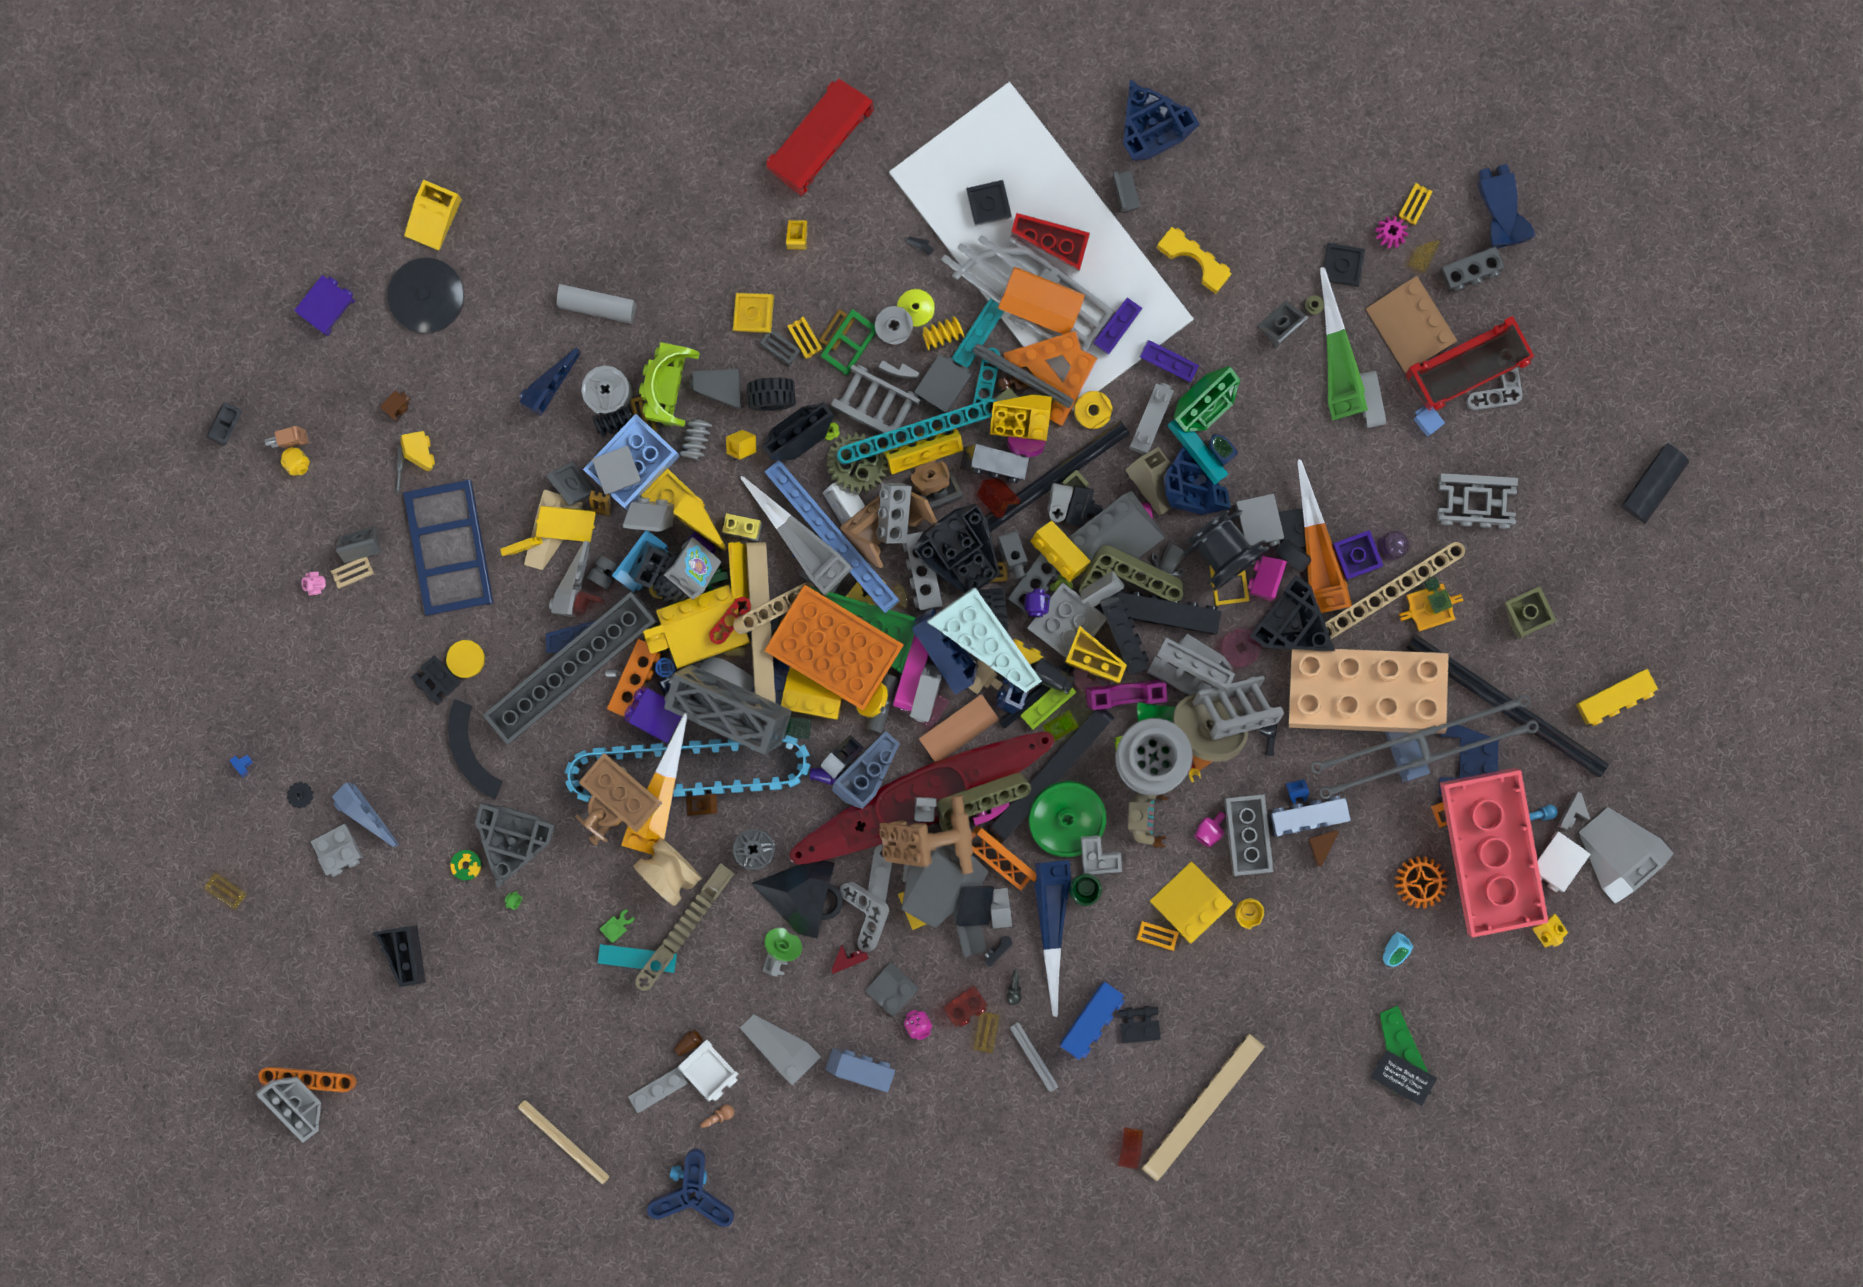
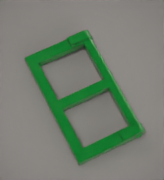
(838, 334)

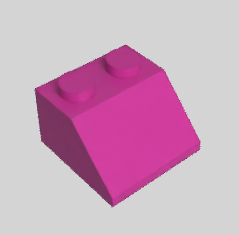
(1267, 578)

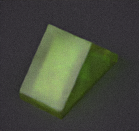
(1061, 725)

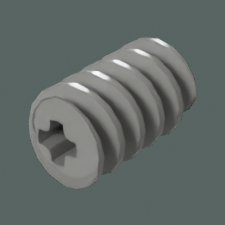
(695, 440)

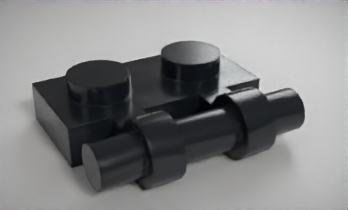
(440, 675)
(1139, 1031)

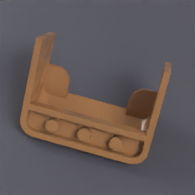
(862, 527)

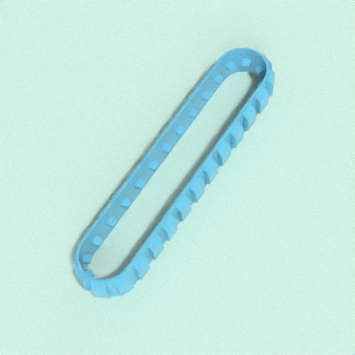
(715, 744)

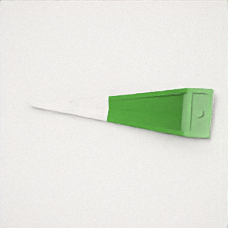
(1344, 380)

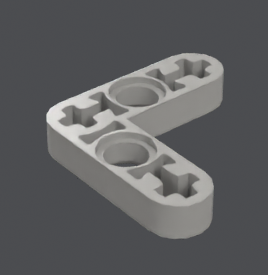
(1507, 387)
(871, 911)

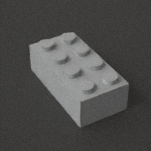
(1248, 835)

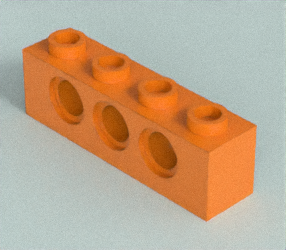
(632, 668)

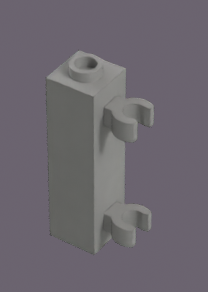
(1151, 418)

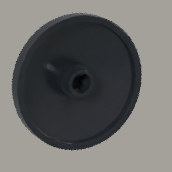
(425, 295)

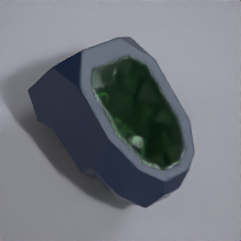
(1222, 449)

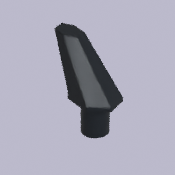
(920, 244)

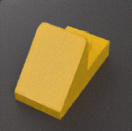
(655, 639)

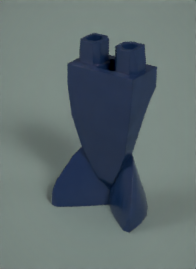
(1501, 200)

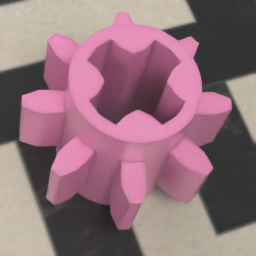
(313, 583)

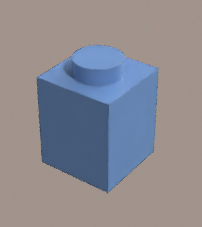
(1428, 420)

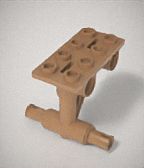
(913, 844)

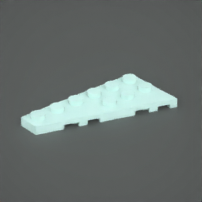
(980, 633)

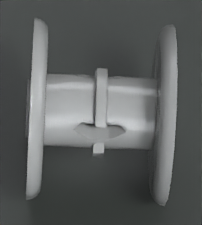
(606, 378)

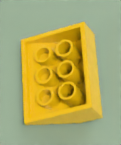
(689, 624)

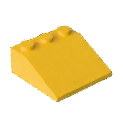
(693, 514)
(809, 697)
(1191, 902)

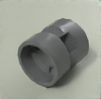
(597, 576)

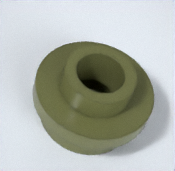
(1314, 311)

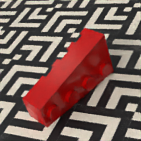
(1055, 239)

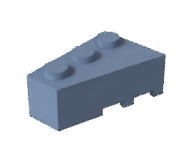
(1404, 754)
(860, 1069)

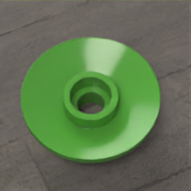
(783, 945)

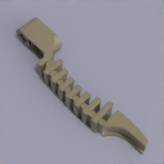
(686, 924)

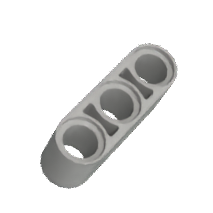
(1375, 415)

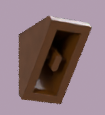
(1321, 845)

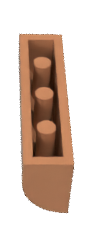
(959, 729)

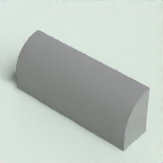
(596, 304)

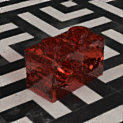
(962, 1002)

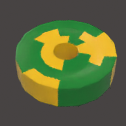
(474, 861)

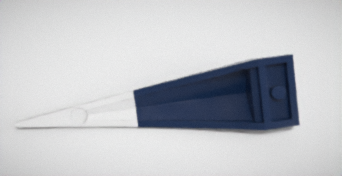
(1052, 896)

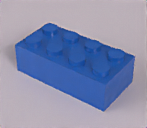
(1091, 1020)

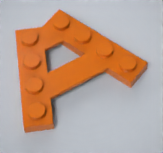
(1035, 357)

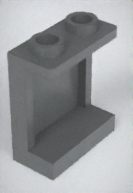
(943, 383)

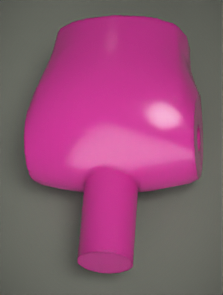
(1209, 830)

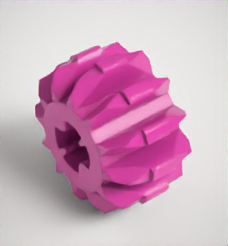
(1394, 225)

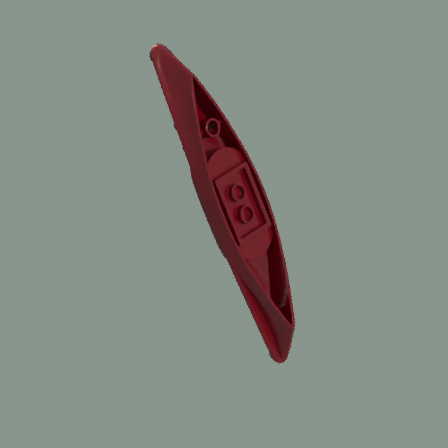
(936, 780)

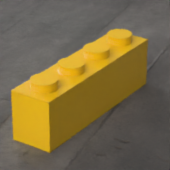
(1616, 697)

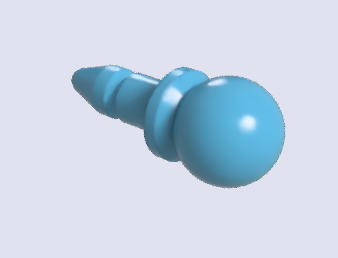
(1547, 812)

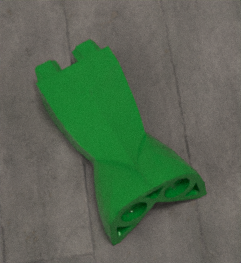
(1149, 711)

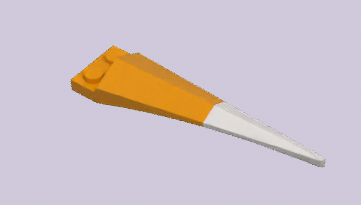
(662, 788)

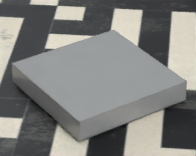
(616, 470)

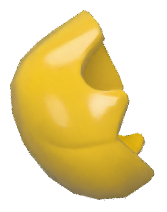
(1249, 906)

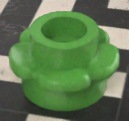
(513, 900)

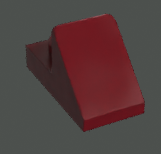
(842, 961)

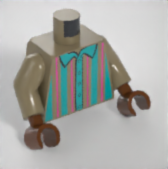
(1142, 818)

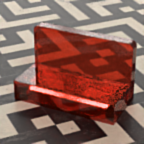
(997, 496)
(583, 600)

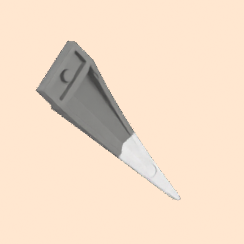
(817, 558)

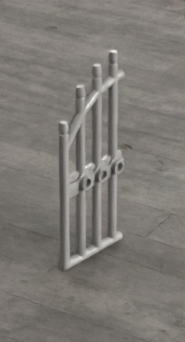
(1050, 273)

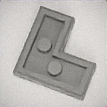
(1095, 861)

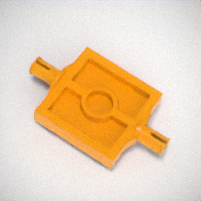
(1422, 613)

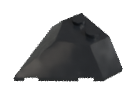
(1294, 621)
(799, 894)

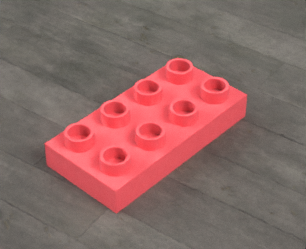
(1494, 852)

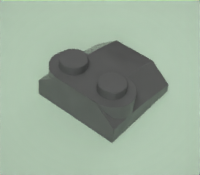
(892, 989)

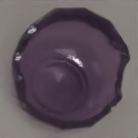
(1393, 545)

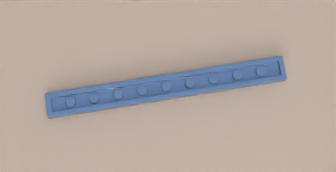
(831, 535)

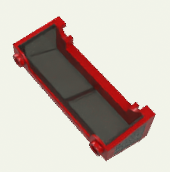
(1470, 365)

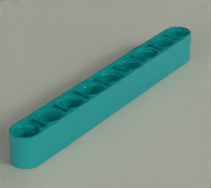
(908, 432)

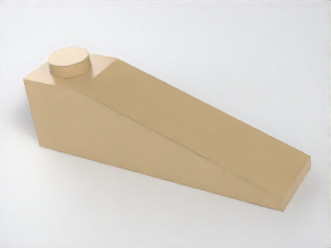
(540, 555)

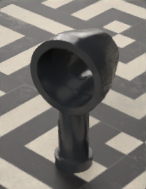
(1270, 733)

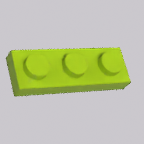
(1045, 707)

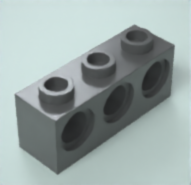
(1477, 261)
(1034, 573)

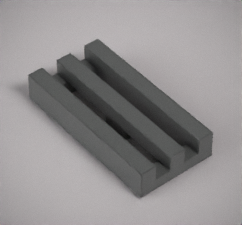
(793, 356)

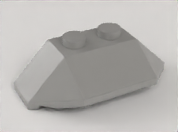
(293, 1105)

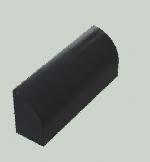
(1655, 483)

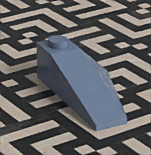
(863, 778)
(355, 805)

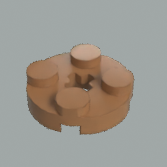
(930, 485)

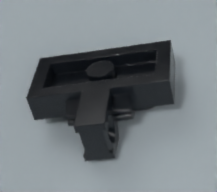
(1081, 506)

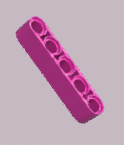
(911, 675)

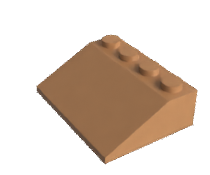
(1411, 324)

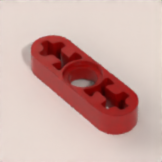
(728, 612)

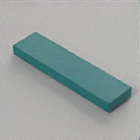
(978, 333)
(1199, 452)
(631, 958)

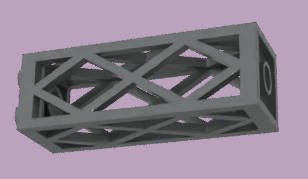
(688, 682)

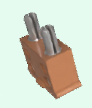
(288, 438)

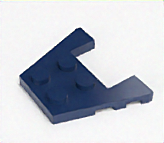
(1475, 760)

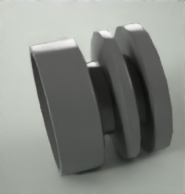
(765, 849)

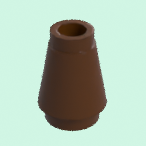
(688, 1043)

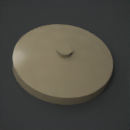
(1197, 725)

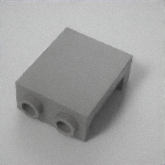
(1260, 520)

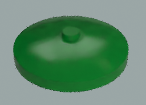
(1064, 815)

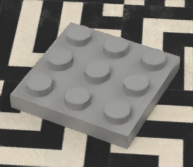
(1064, 618)

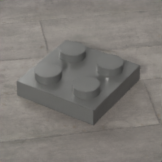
(570, 483)

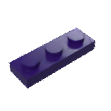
(1117, 326)
(1169, 361)

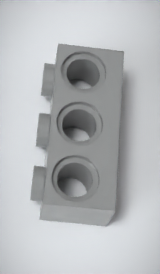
(900, 506)

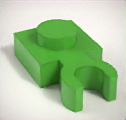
(615, 927)

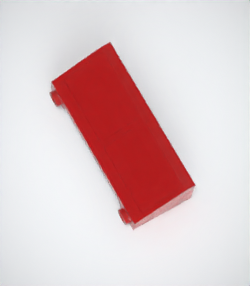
(819, 135)

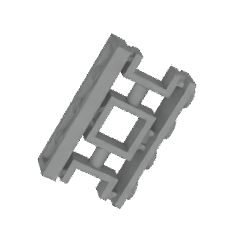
(1477, 486)

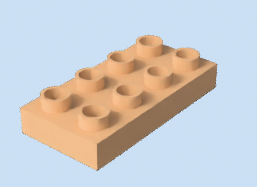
(1368, 690)

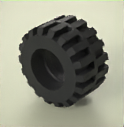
(771, 394)
(665, 587)
(996, 602)

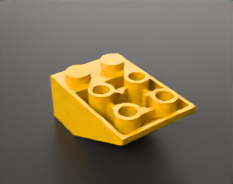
(432, 214)
(1022, 417)

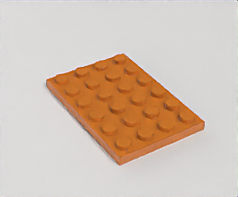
(833, 647)

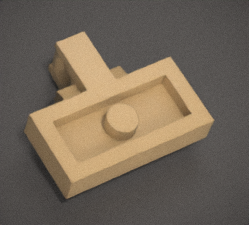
(985, 677)

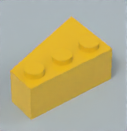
(1094, 658)

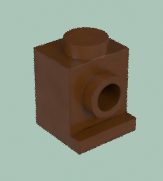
(396, 405)

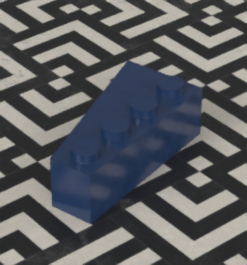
(950, 658)

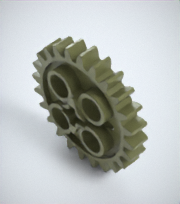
(873, 471)

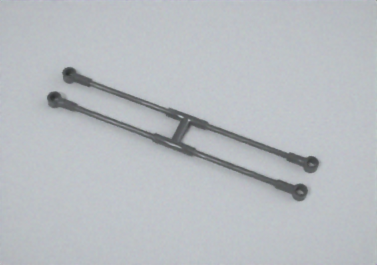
(1420, 736)

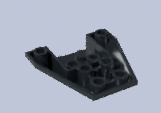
(960, 549)

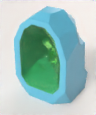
(1397, 950)

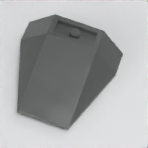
(935, 890)

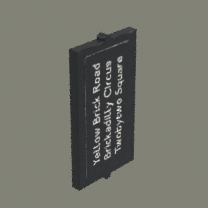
(1404, 1078)

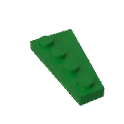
(1398, 1037)

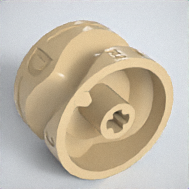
(667, 872)

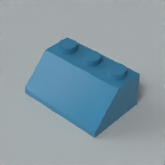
(622, 572)

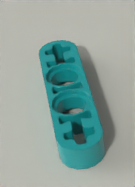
(985, 384)

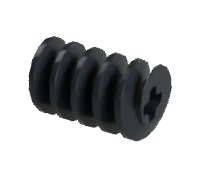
(612, 420)

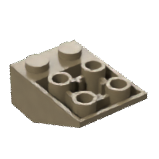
(1149, 477)

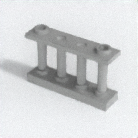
(859, 413)
(1191, 663)
(1238, 724)

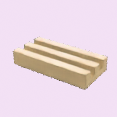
(337, 578)

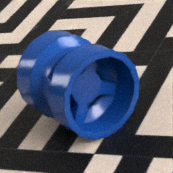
(665, 668)

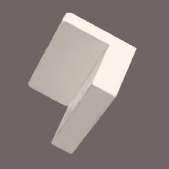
(843, 502)

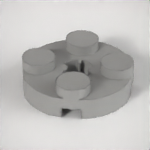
(903, 330)

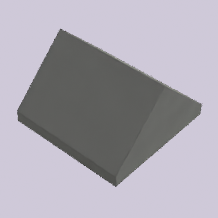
(1282, 323)
(945, 495)
(358, 544)

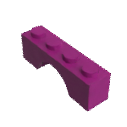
(1111, 695)

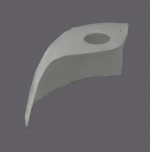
(730, 673)

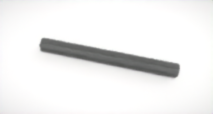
(1023, 375)

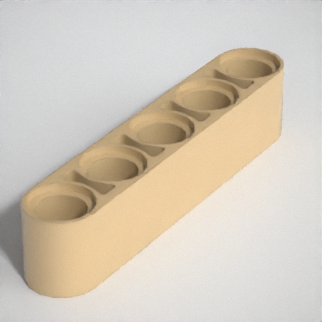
(767, 611)

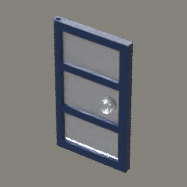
(448, 547)

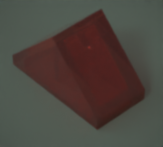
(1131, 1148)

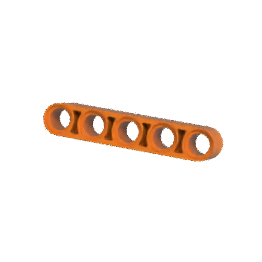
(317, 1078)

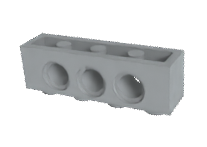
(923, 602)

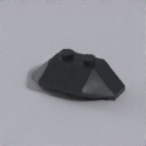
(798, 432)

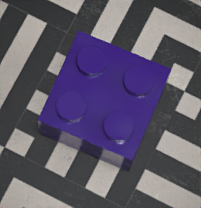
(1358, 555)

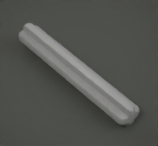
(1034, 1057)

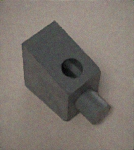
(1009, 549)

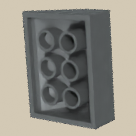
(1122, 526)

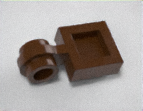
(1005, 383)

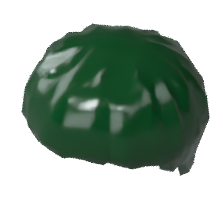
(1085, 889)

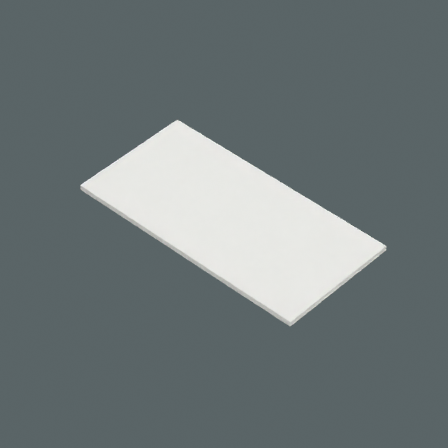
(1012, 145)

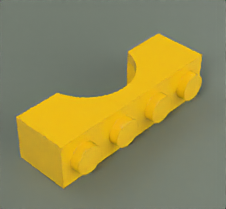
(1175, 245)

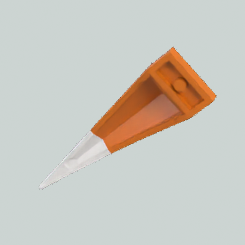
(1324, 571)

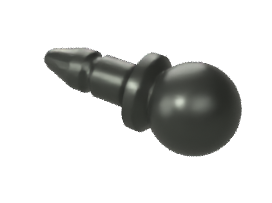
(1013, 996)

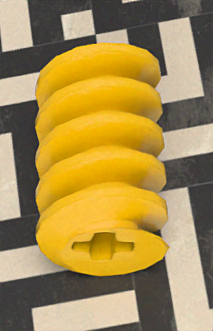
(942, 332)

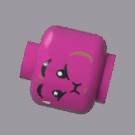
(918, 1025)

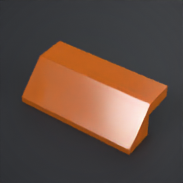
(1041, 301)

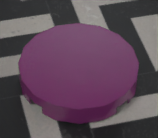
(1026, 446)

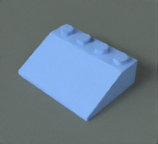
(649, 453)

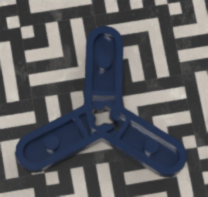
(680, 1200)

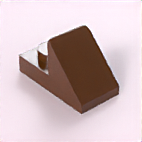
(701, 804)

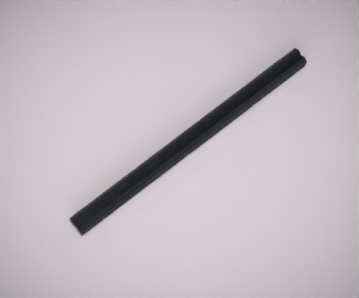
(1061, 472)
(1519, 714)

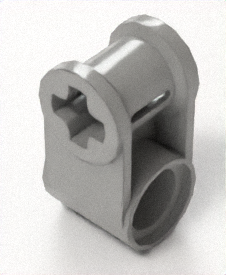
(1059, 498)

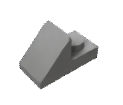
(1575, 806)
(924, 809)
(1001, 909)

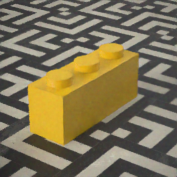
(1060, 551)

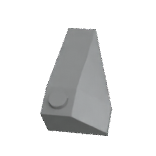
(571, 584)
(785, 1051)

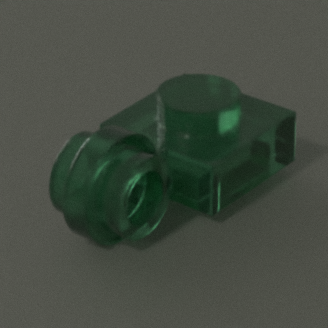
(1439, 600)

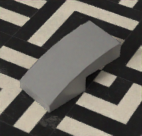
(904, 372)

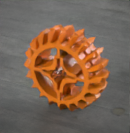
(1419, 873)

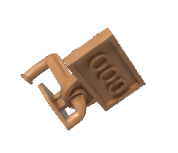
(615, 799)

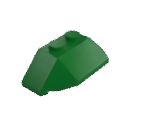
(1207, 400)

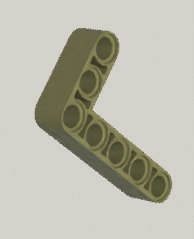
(1130, 573)
(984, 798)

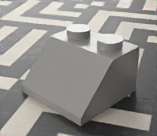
(649, 515)

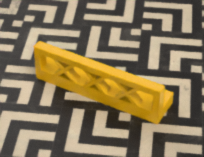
(924, 451)

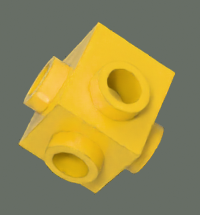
(1552, 932)

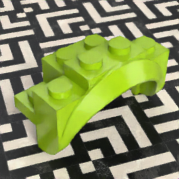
(663, 383)

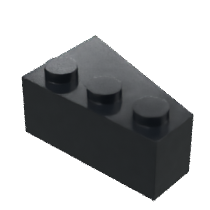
(403, 954)

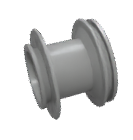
(1165, 734)

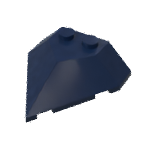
(1154, 123)
(1192, 489)

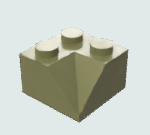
(1529, 612)

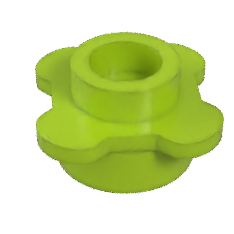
(1060, 579)

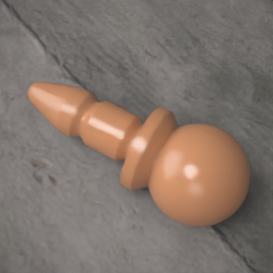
(724, 1113)

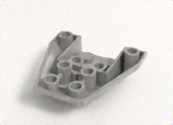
(1622, 853)

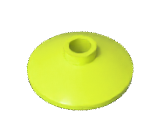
(926, 306)

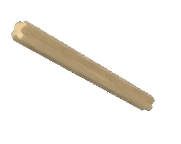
(563, 1142)

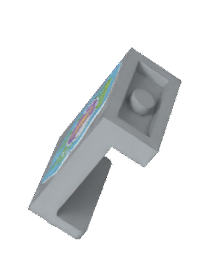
(693, 568)

